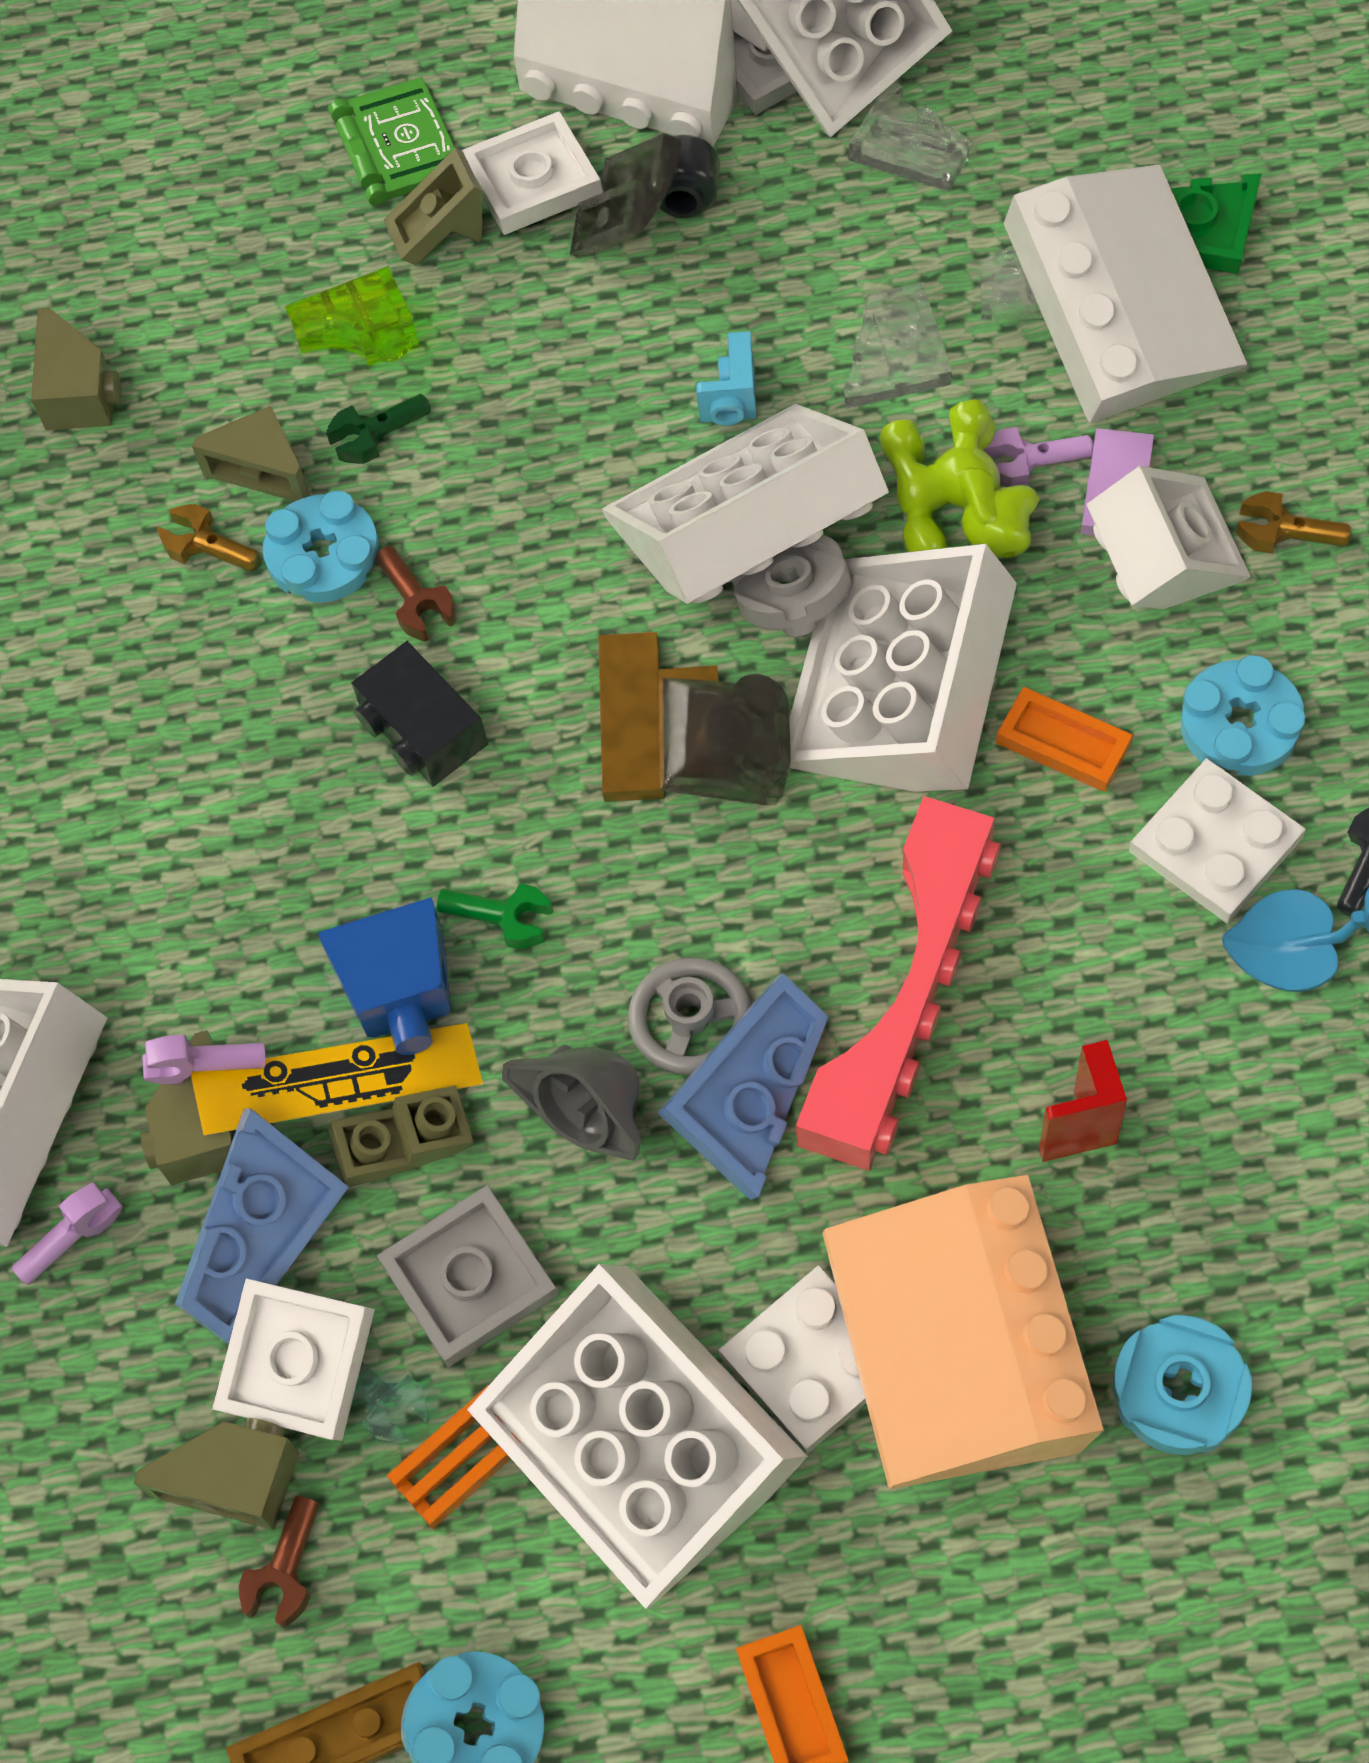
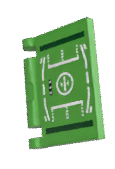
(392, 138)

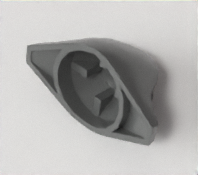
(582, 1096)

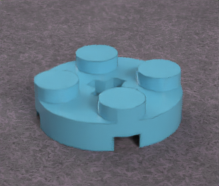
(316, 518)
(1248, 685)
(1216, 1367)
(455, 1686)

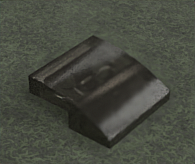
(632, 193)

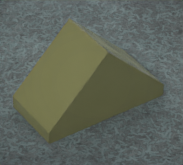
(252, 456)

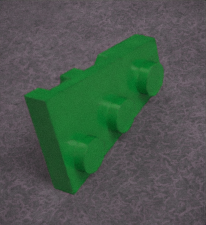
(1219, 218)

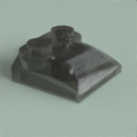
(724, 738)

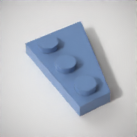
(745, 1086)
(256, 1223)

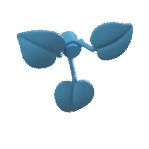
(1290, 940)

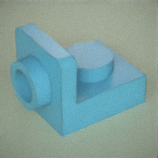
(733, 396)

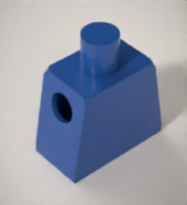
(393, 972)

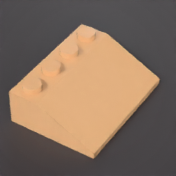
(962, 1334)

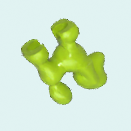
(959, 477)

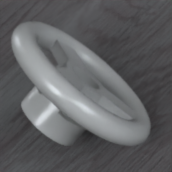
(675, 997)

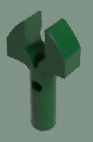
(372, 428)

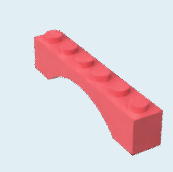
(855, 1093)

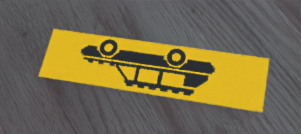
(334, 1079)

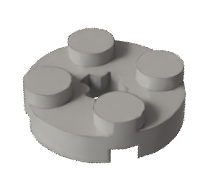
(818, 588)

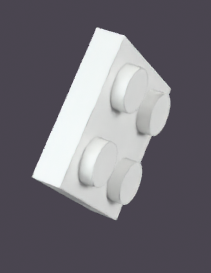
(532, 172)
(1216, 840)
(293, 1359)
(800, 1361)

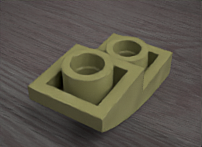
(397, 1139)

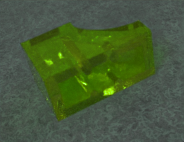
(358, 317)

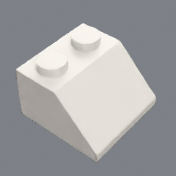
(1165, 538)

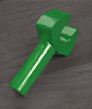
(501, 912)

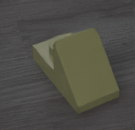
(440, 204)

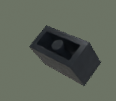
(418, 714)

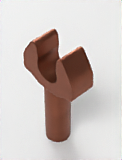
(415, 596)
(282, 1569)

